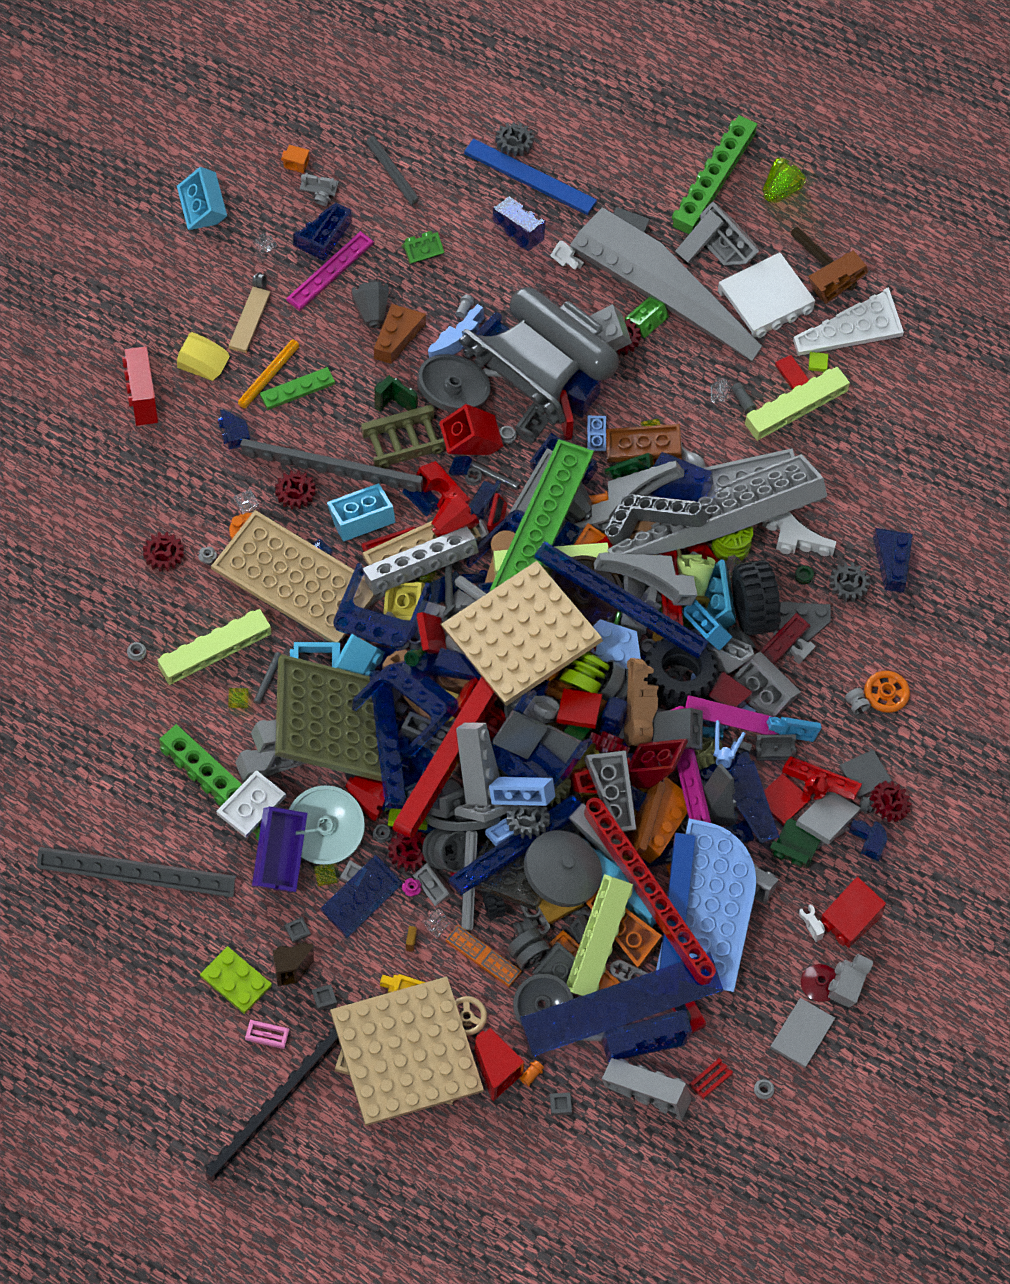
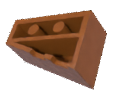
(837, 276)

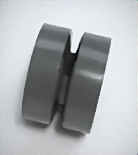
(528, 949)

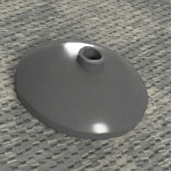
(538, 988)

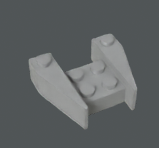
(264, 757)

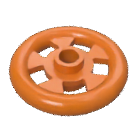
(893, 678)

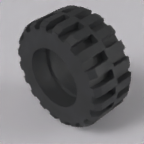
(756, 597)
(674, 692)

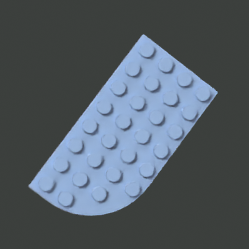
(720, 897)

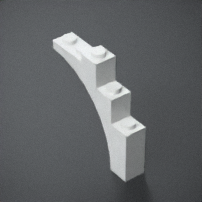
(795, 535)

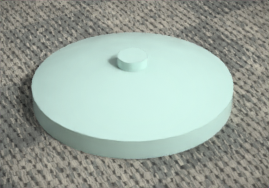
(332, 825)

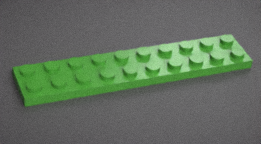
(547, 508)

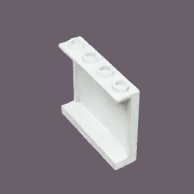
(767, 295)

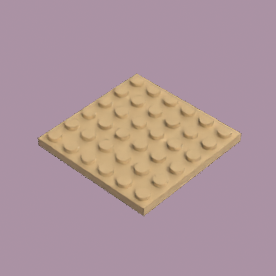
(521, 633)
(406, 1051)

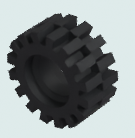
(493, 905)

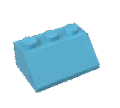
(201, 199)
(361, 512)
(720, 596)
(359, 656)

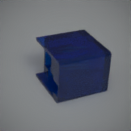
(581, 392)

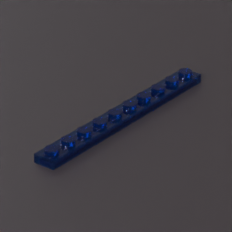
(621, 599)

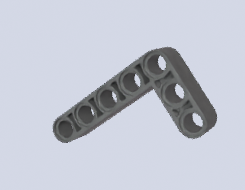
(652, 509)

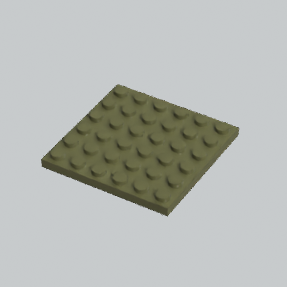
(318, 719)

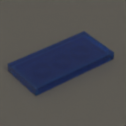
(361, 896)

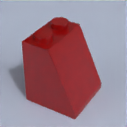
(471, 432)
(853, 913)
(497, 1063)

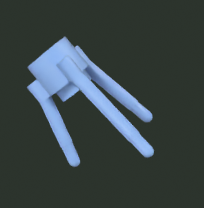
(726, 754)

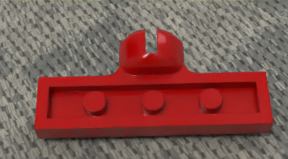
(820, 780)

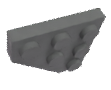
(814, 614)

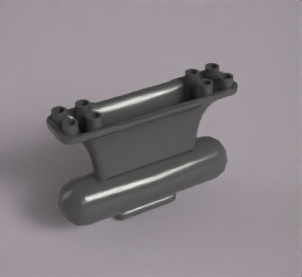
(544, 350)

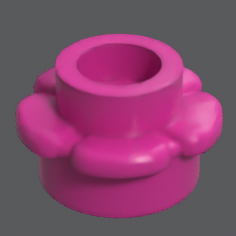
(411, 882)

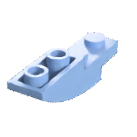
(449, 340)

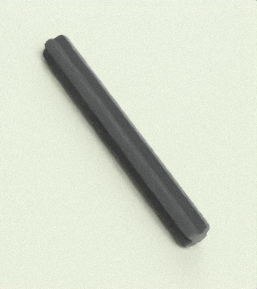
(393, 171)

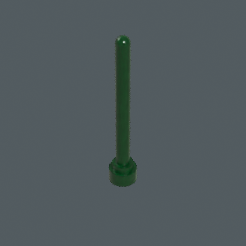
(414, 656)

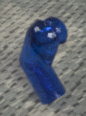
(476, 578)

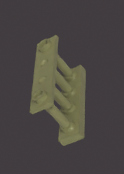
(407, 420)

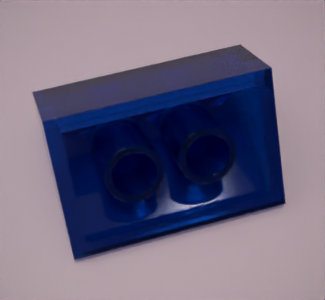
(691, 487)

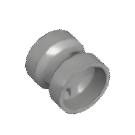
(857, 700)

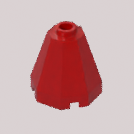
(453, 516)
(368, 795)

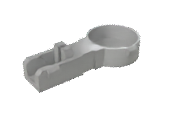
(542, 706)

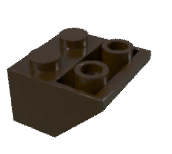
(292, 962)

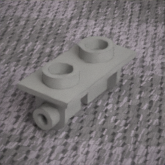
(316, 184)

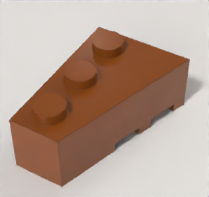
(397, 331)

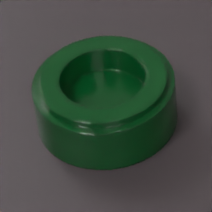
(804, 574)

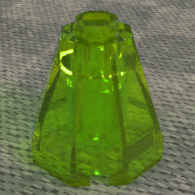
(782, 180)

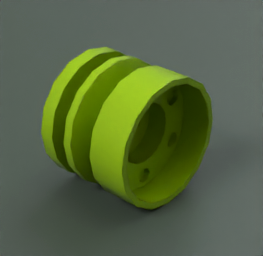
(733, 544)
(584, 673)

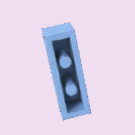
(522, 791)

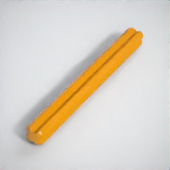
(268, 374)

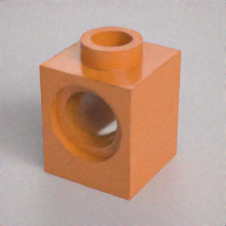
(295, 158)

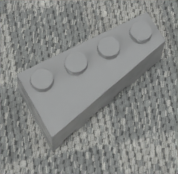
(477, 762)
(648, 1087)

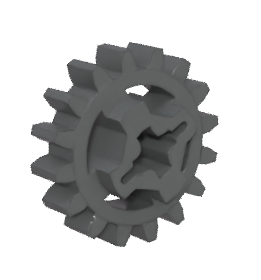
(514, 139)
(845, 587)
(528, 820)

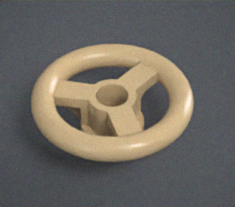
(466, 1000)

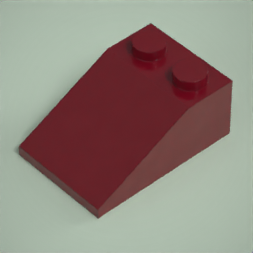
(655, 761)

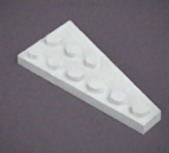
(859, 324)

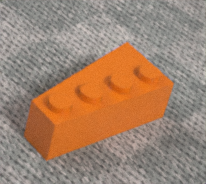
(669, 816)
(634, 936)

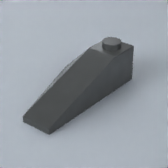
(719, 797)

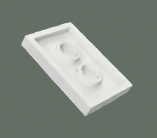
(246, 805)

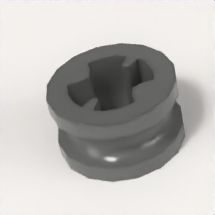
(471, 481)

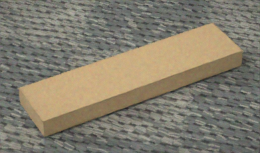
(249, 319)

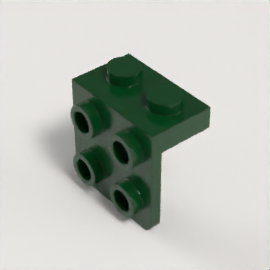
(394, 390)
(630, 466)
(795, 845)

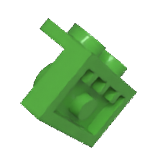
(423, 247)
(648, 316)

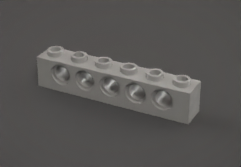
(420, 560)

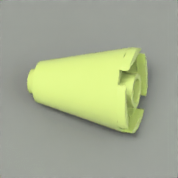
(699, 568)

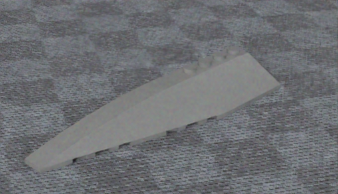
(658, 274)
(736, 507)

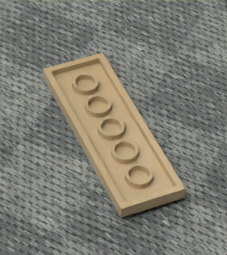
(404, 542)

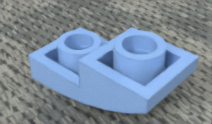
(596, 433)

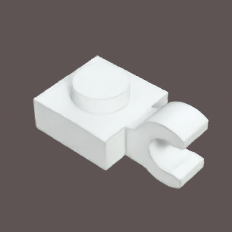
(564, 255)
(814, 926)

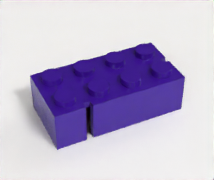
(279, 849)

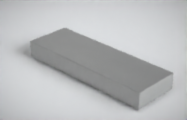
(699, 236)

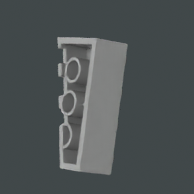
(613, 786)

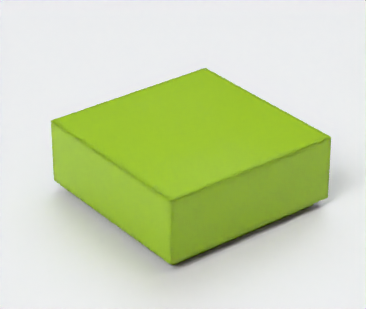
(818, 361)

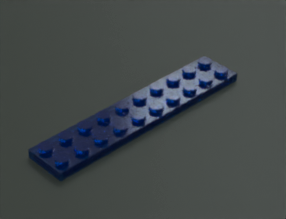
(615, 1006)

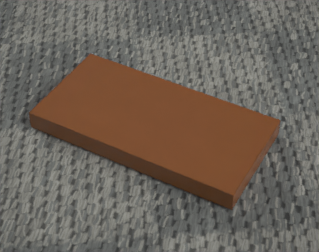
(636, 441)
(645, 819)

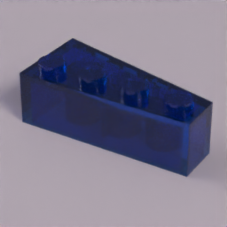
(753, 801)
(647, 1036)

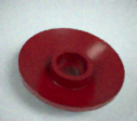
(812, 987)

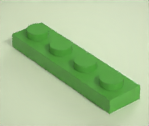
(297, 388)

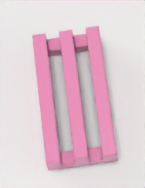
(248, 1037)

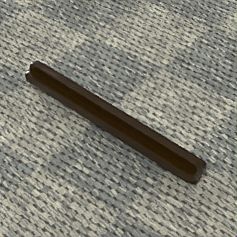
(814, 249)

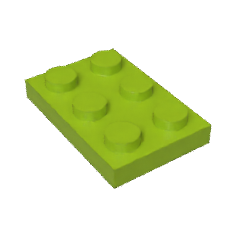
(236, 980)

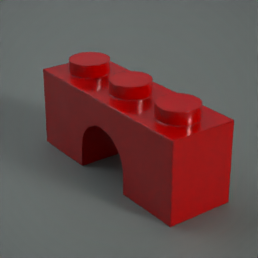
(438, 480)

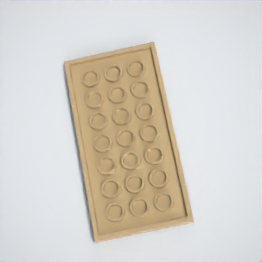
(289, 574)

